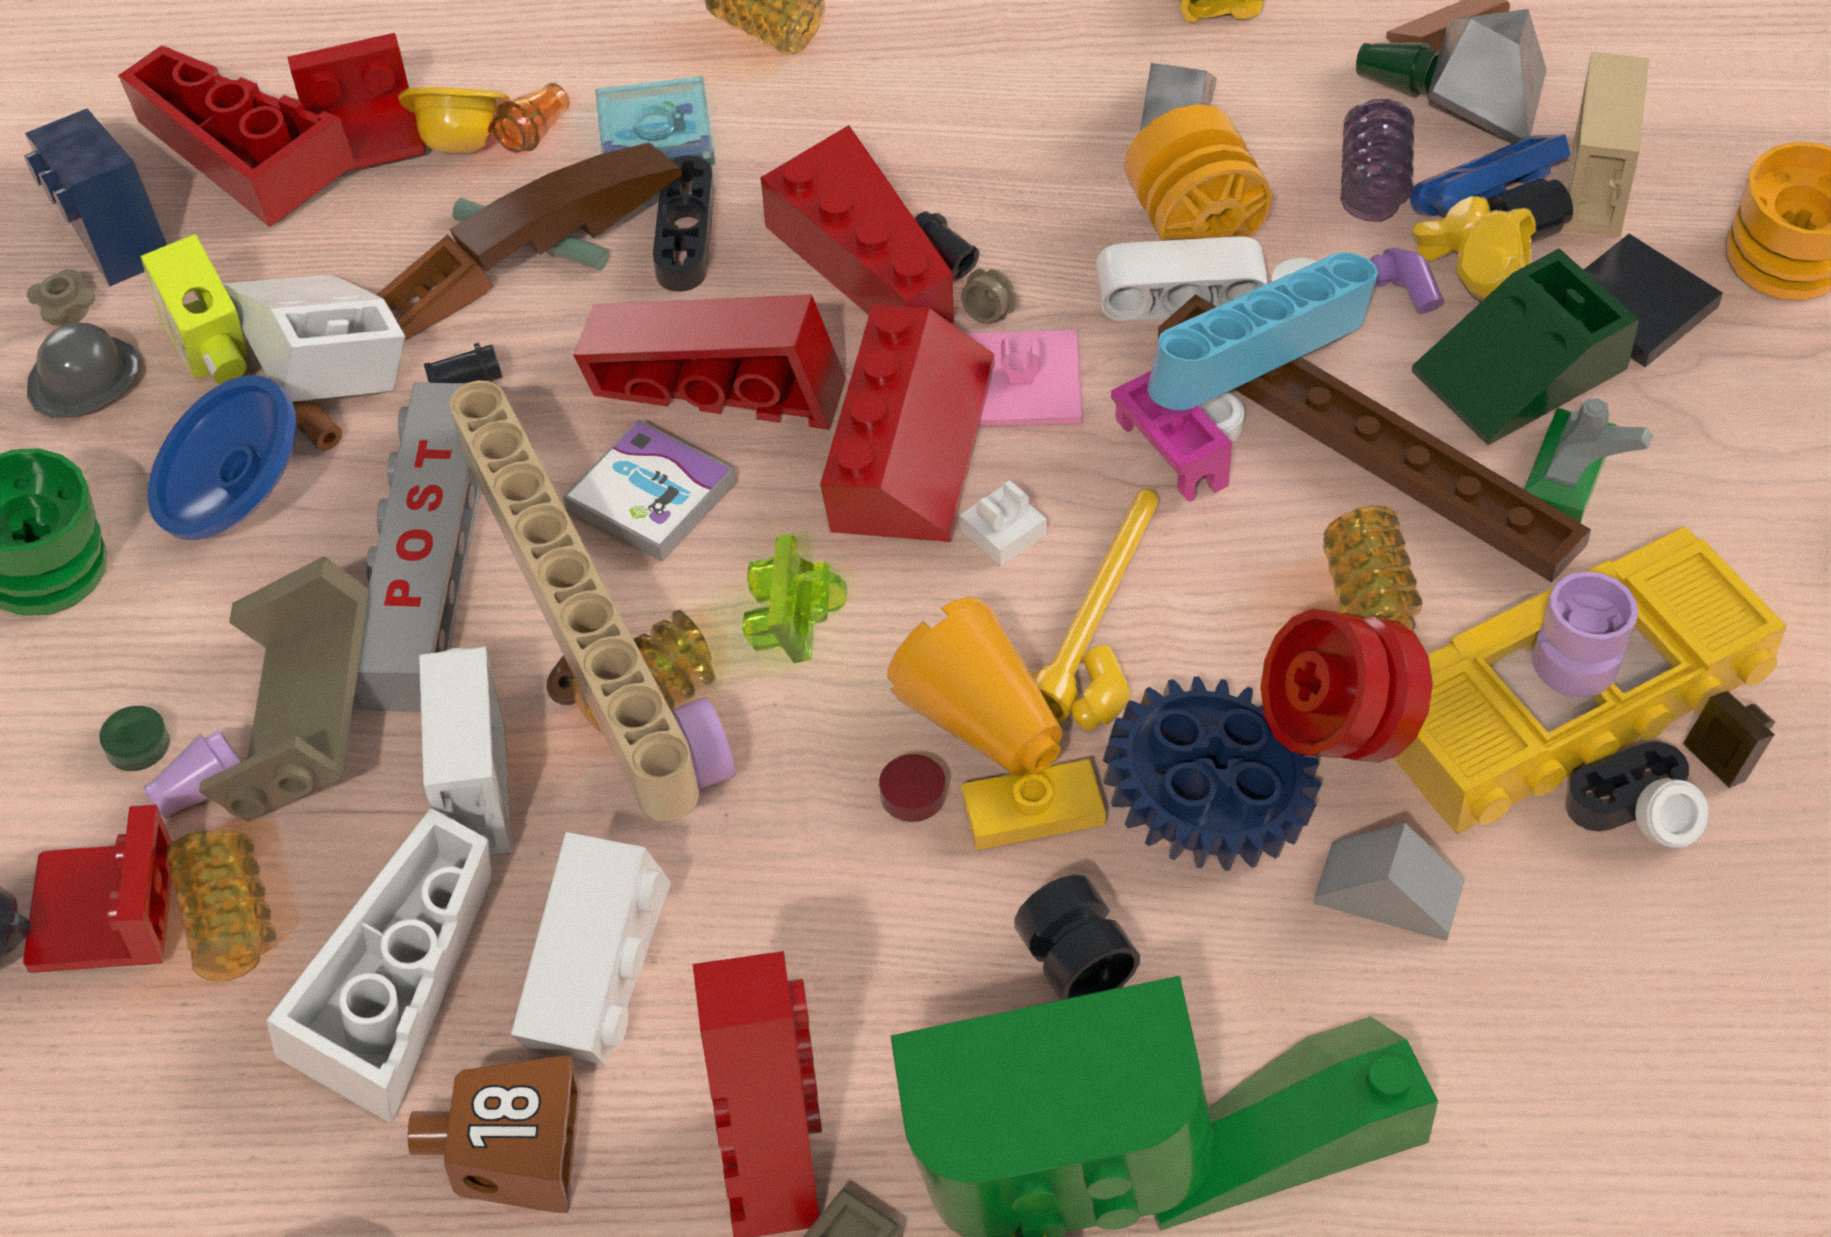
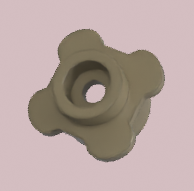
(62, 298)

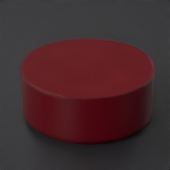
(912, 787)

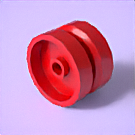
(1346, 686)

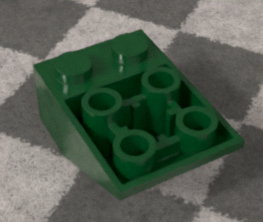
(1529, 347)

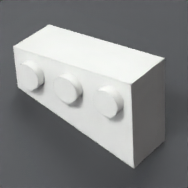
(590, 948)

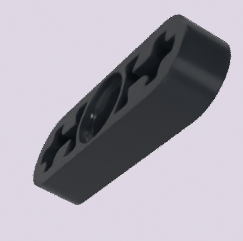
(694, 239)

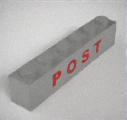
(419, 554)

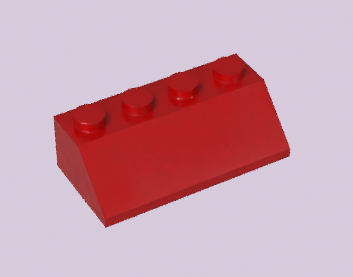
(906, 427)

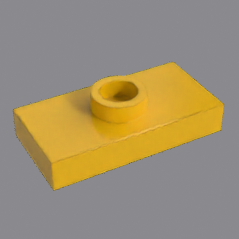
(1033, 805)

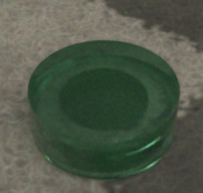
(134, 738)

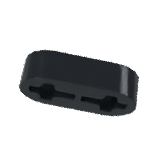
(1622, 779)

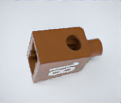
(507, 1133)

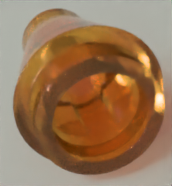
(527, 119)

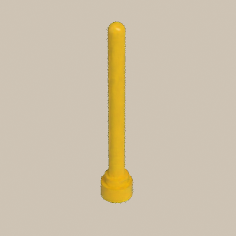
(1057, 680)

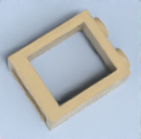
(1607, 142)

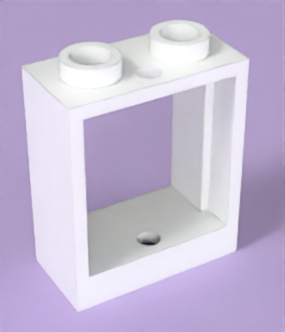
(465, 743)

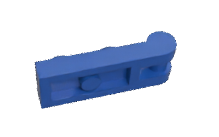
(1487, 174)

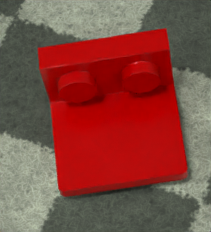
(362, 88)
(103, 901)

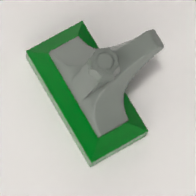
(1576, 453)

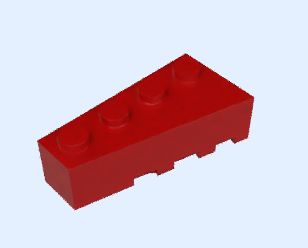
(245, 141)
(855, 228)
(761, 1090)

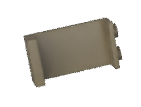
(306, 688)

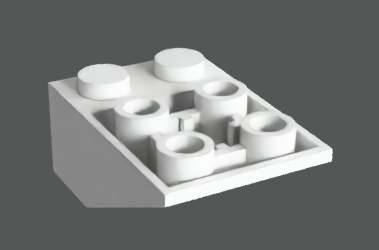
(319, 335)

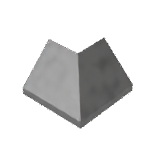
(1491, 72)

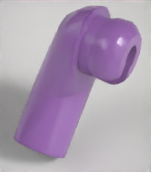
(1409, 271)

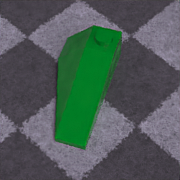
(1312, 1115)

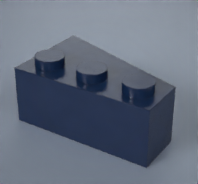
(96, 192)

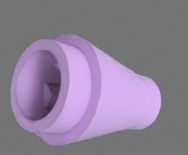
(180, 781)

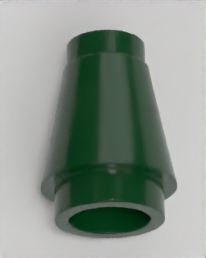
(1399, 65)

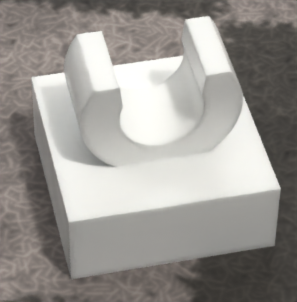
(1003, 523)

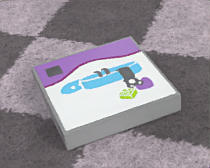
(650, 490)

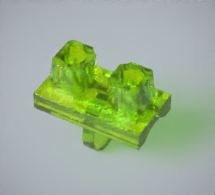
(798, 598)

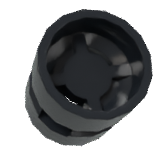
(1069, 934)

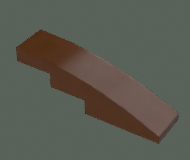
(555, 205)

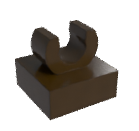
(1730, 737)

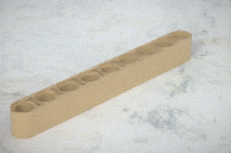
(576, 603)

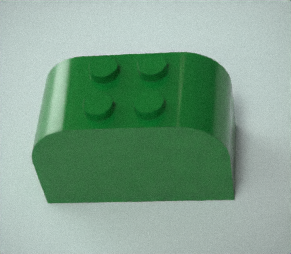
(1058, 1113)

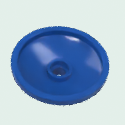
(222, 458)

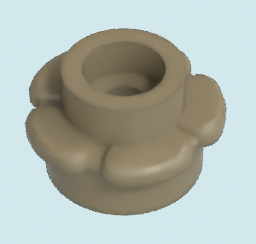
(988, 296)

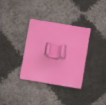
(1032, 378)

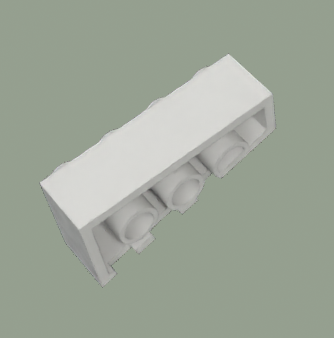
(382, 975)

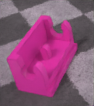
(1182, 437)

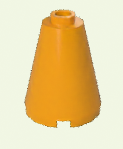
(977, 687)

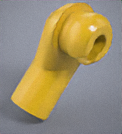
(1105, 695)

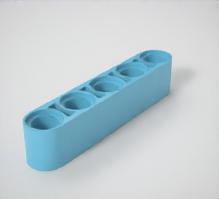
(1261, 331)

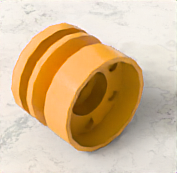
(1197, 176)
(1785, 223)

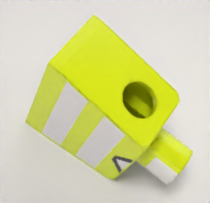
(202, 331)

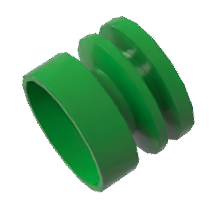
(47, 534)

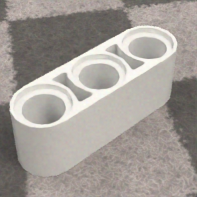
(1160, 276)

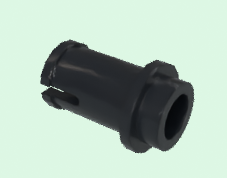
(954, 250)
(466, 367)

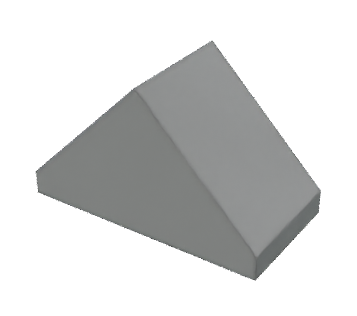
(1391, 880)

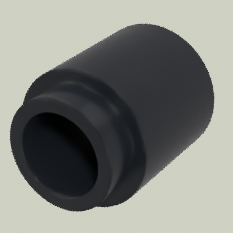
(1547, 201)

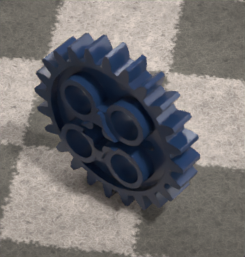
(1208, 775)

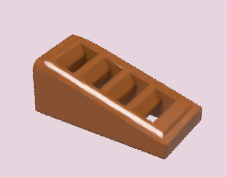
(458, 282)

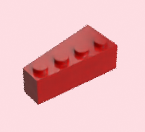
(715, 354)

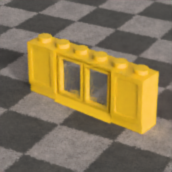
(1508, 735)

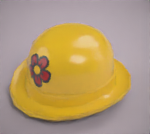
(453, 117)

